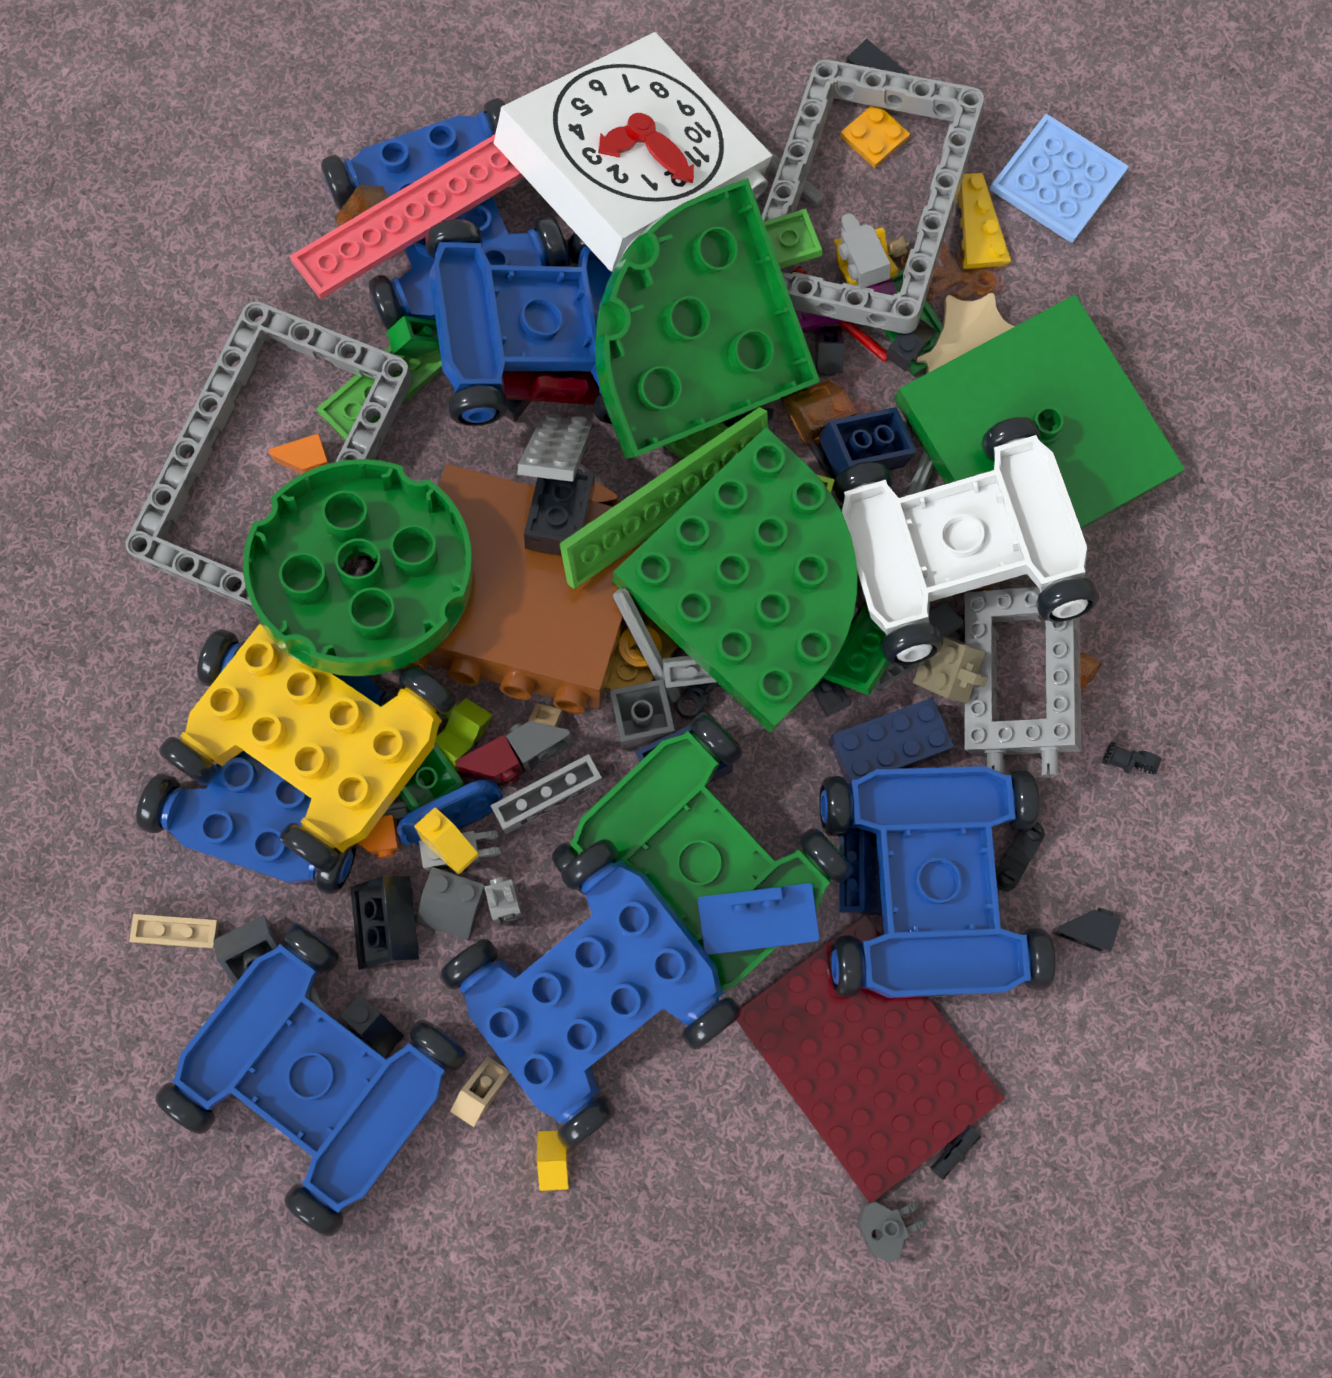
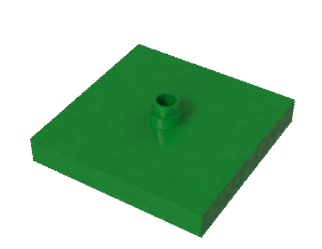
(1067, 383)

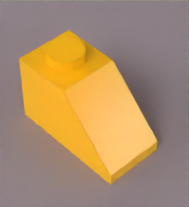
(446, 840)

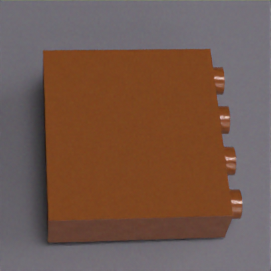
(521, 614)

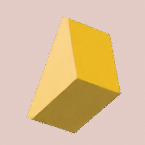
(551, 1162)

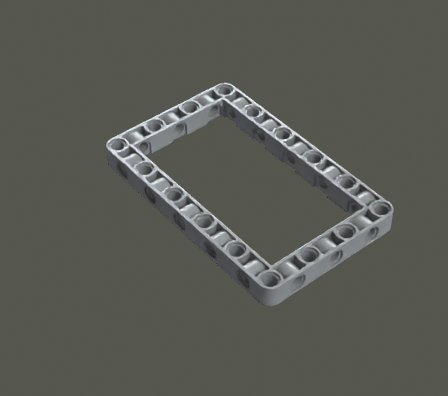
(894, 92)
(203, 427)

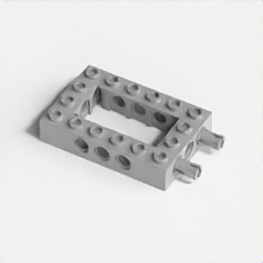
(1048, 736)

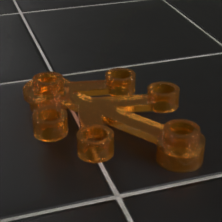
(952, 275)

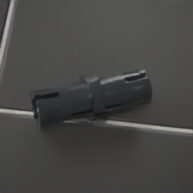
(955, 1152)

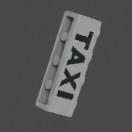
(547, 794)

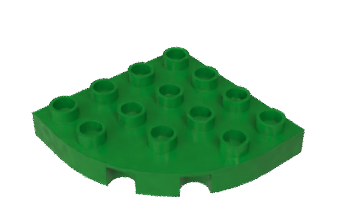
(697, 324)
(753, 579)

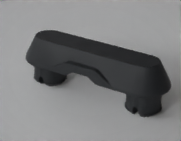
(1018, 857)

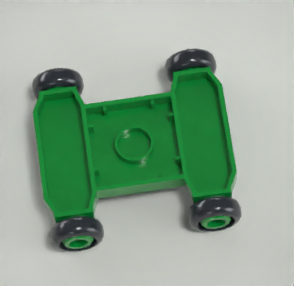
(691, 843)

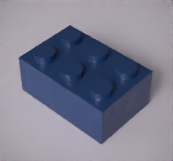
(867, 438)

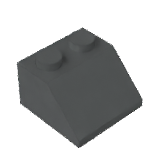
(641, 713)
(537, 743)
(450, 903)
(243, 945)

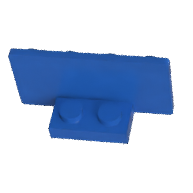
(758, 918)

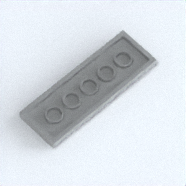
(556, 447)

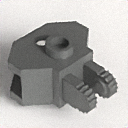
(890, 1228)

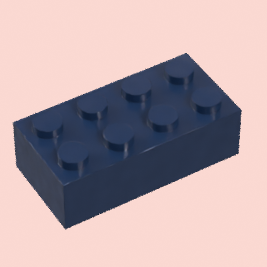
(892, 741)

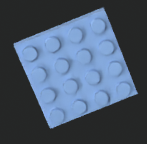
(1059, 178)

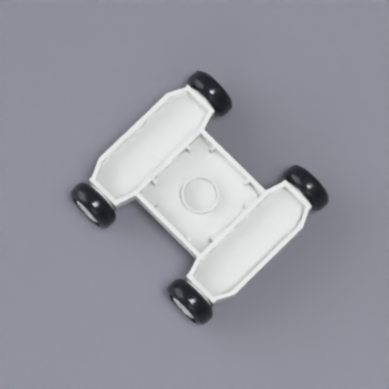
(965, 539)

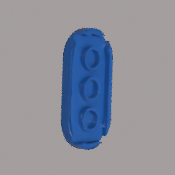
(459, 806)

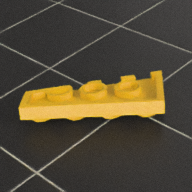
(982, 234)

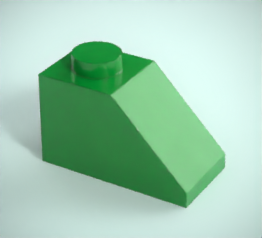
(413, 337)

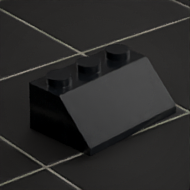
(384, 922)

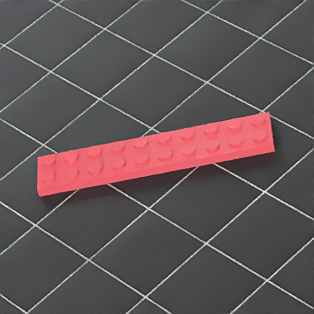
(404, 218)

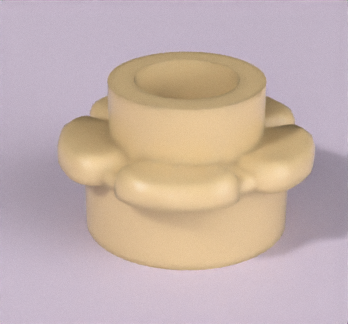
(897, 247)

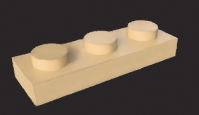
(174, 931)

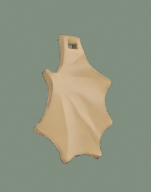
(964, 328)

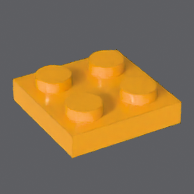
(874, 135)

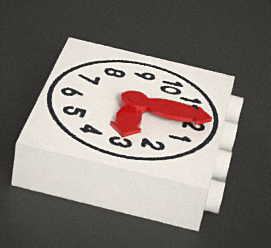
(627, 144)

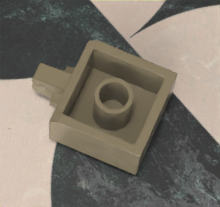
(952, 670)

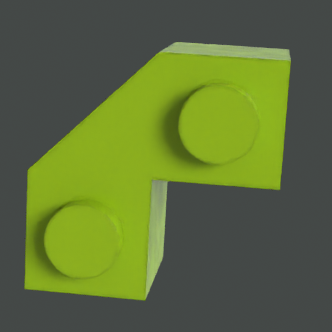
(465, 727)

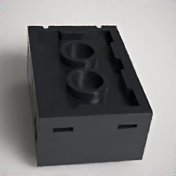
(558, 511)

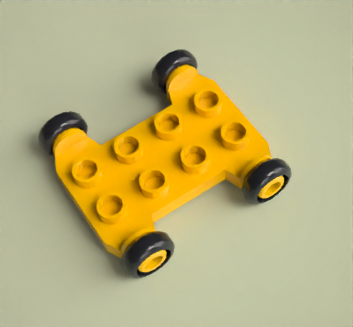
(316, 738)

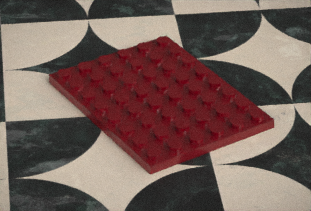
(868, 1071)

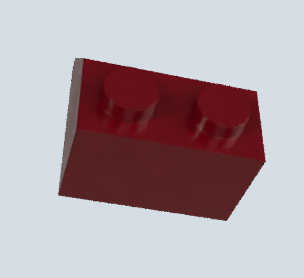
(491, 762)

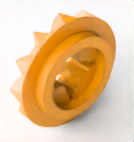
(633, 656)

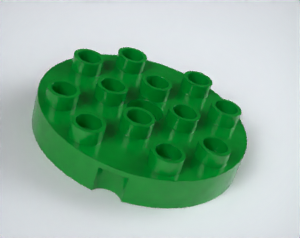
(368, 620)

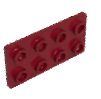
(551, 386)

